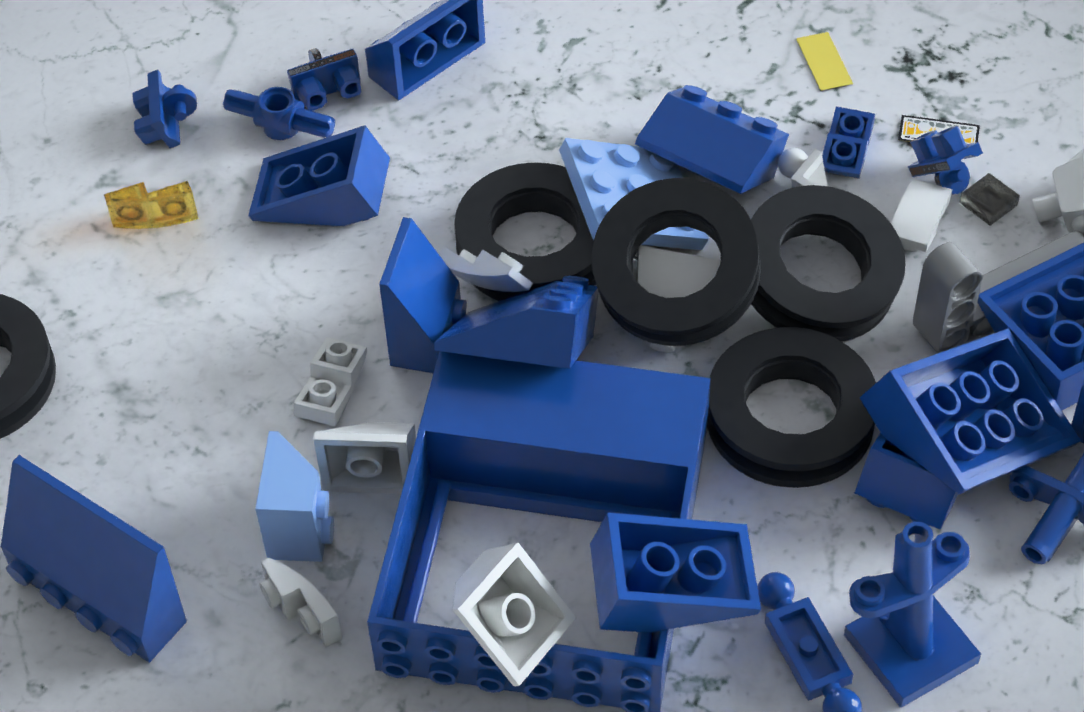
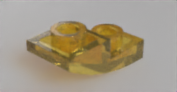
(138, 209)

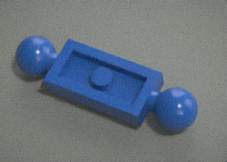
(807, 645)

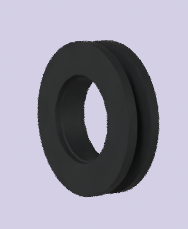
(515, 192)
(653, 209)
(842, 219)
(32, 365)
(782, 457)

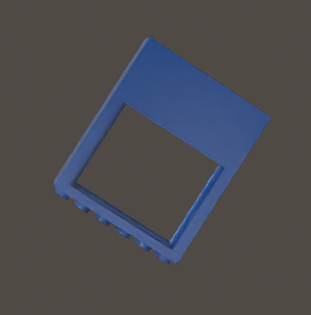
(547, 446)

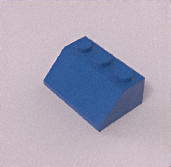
(426, 45)
(714, 139)

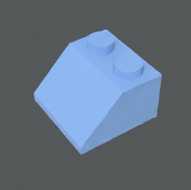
(292, 505)

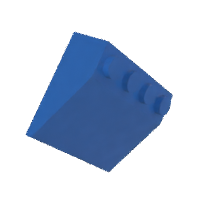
(1046, 319)
(533, 327)
(970, 412)
(89, 562)

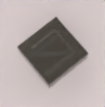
(989, 199)

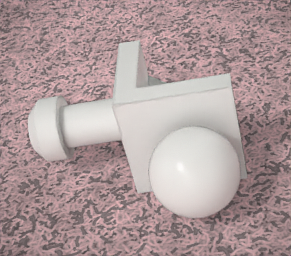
(802, 169)

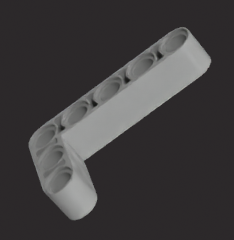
(950, 290)

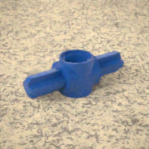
(279, 113)

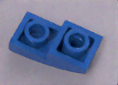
(848, 142)

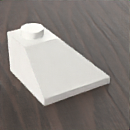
(365, 457)
(511, 609)

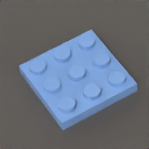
(608, 172)

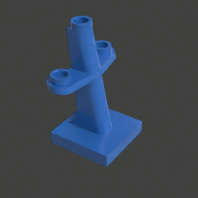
(1065, 499)
(903, 627)

